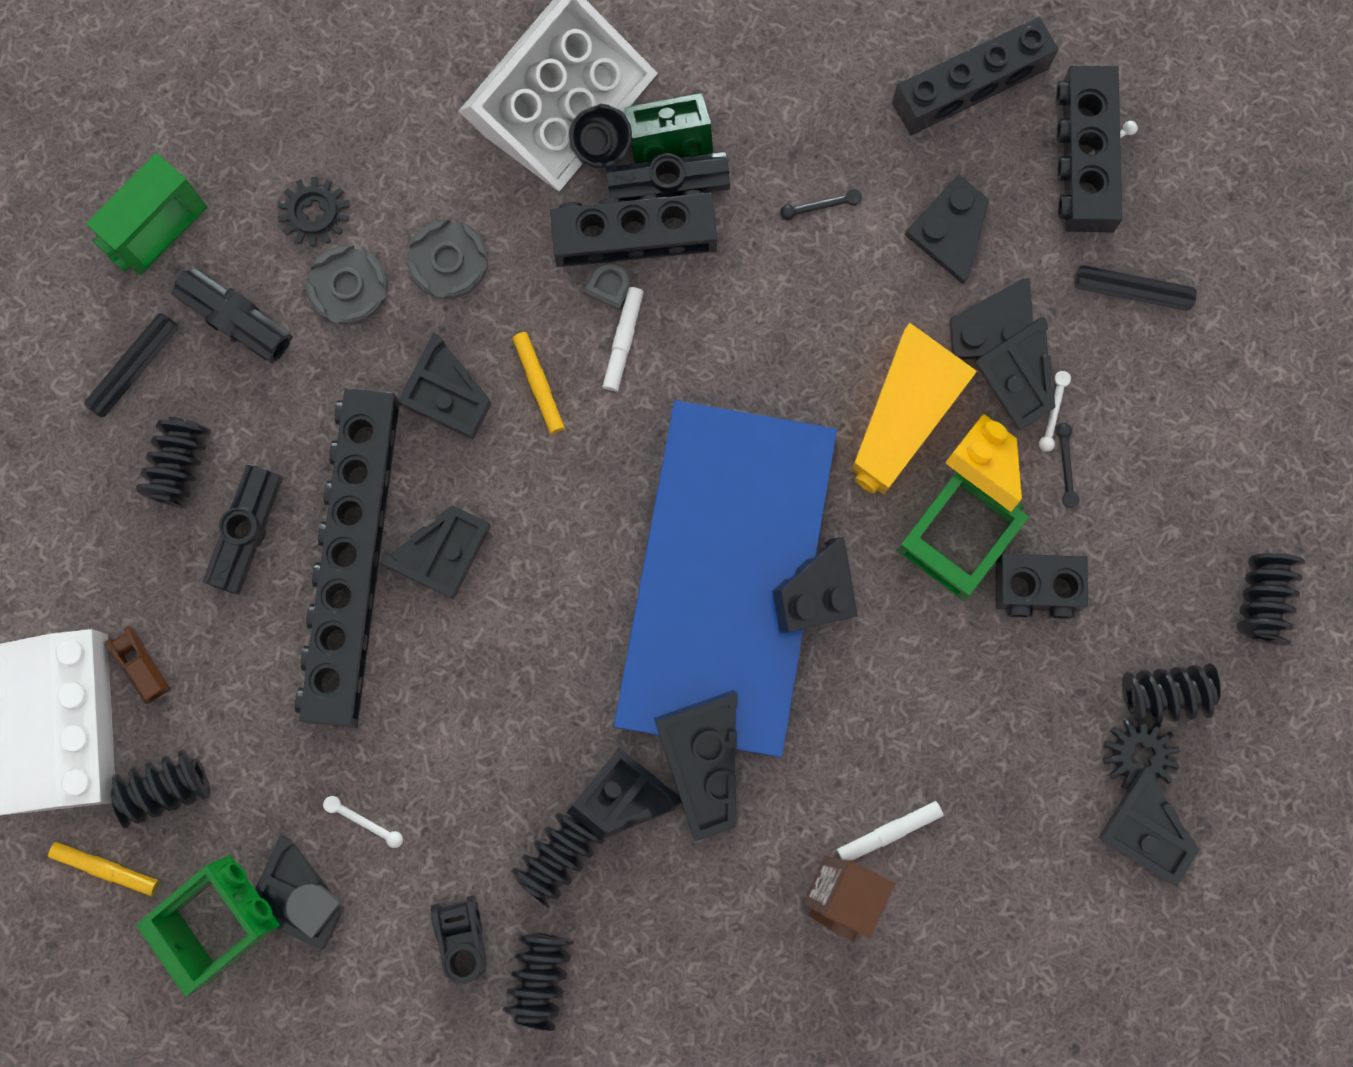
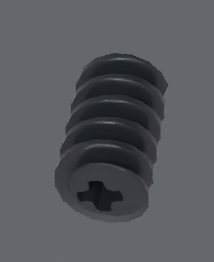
(171, 461)
(1268, 597)
(1172, 692)
(158, 789)
(555, 859)
(538, 980)

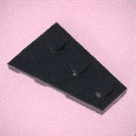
(702, 761)

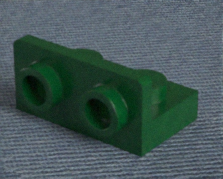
(670, 127)

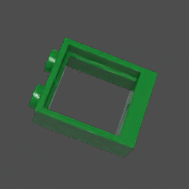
(146, 215)
(938, 565)
(167, 930)

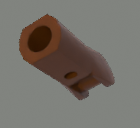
(141, 669)

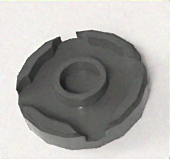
(451, 271)
(355, 296)

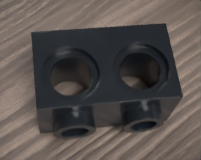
(1039, 574)

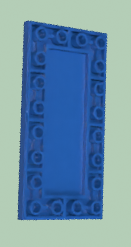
(727, 527)

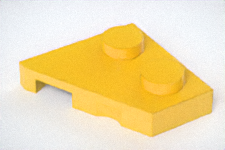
(990, 461)

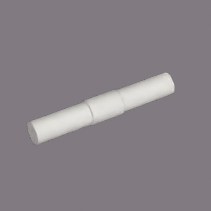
(623, 339)
(890, 832)

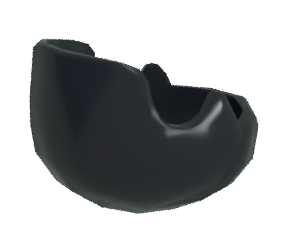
(600, 136)

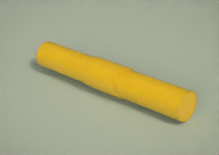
(538, 382)
(103, 868)

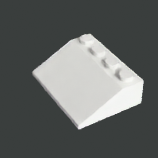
(547, 79)
(55, 722)

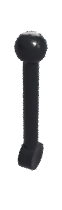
(852, 197)
(1070, 498)

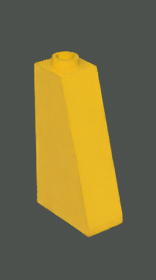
(912, 401)

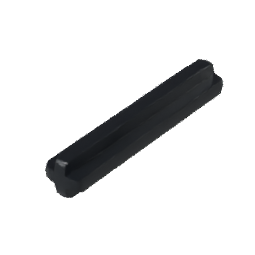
(1135, 287)
(131, 365)

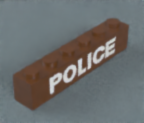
(847, 897)

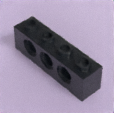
(974, 75)
(1099, 91)
(616, 244)

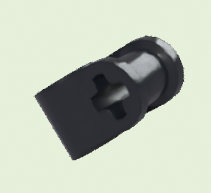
(459, 936)

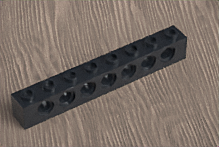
(354, 412)

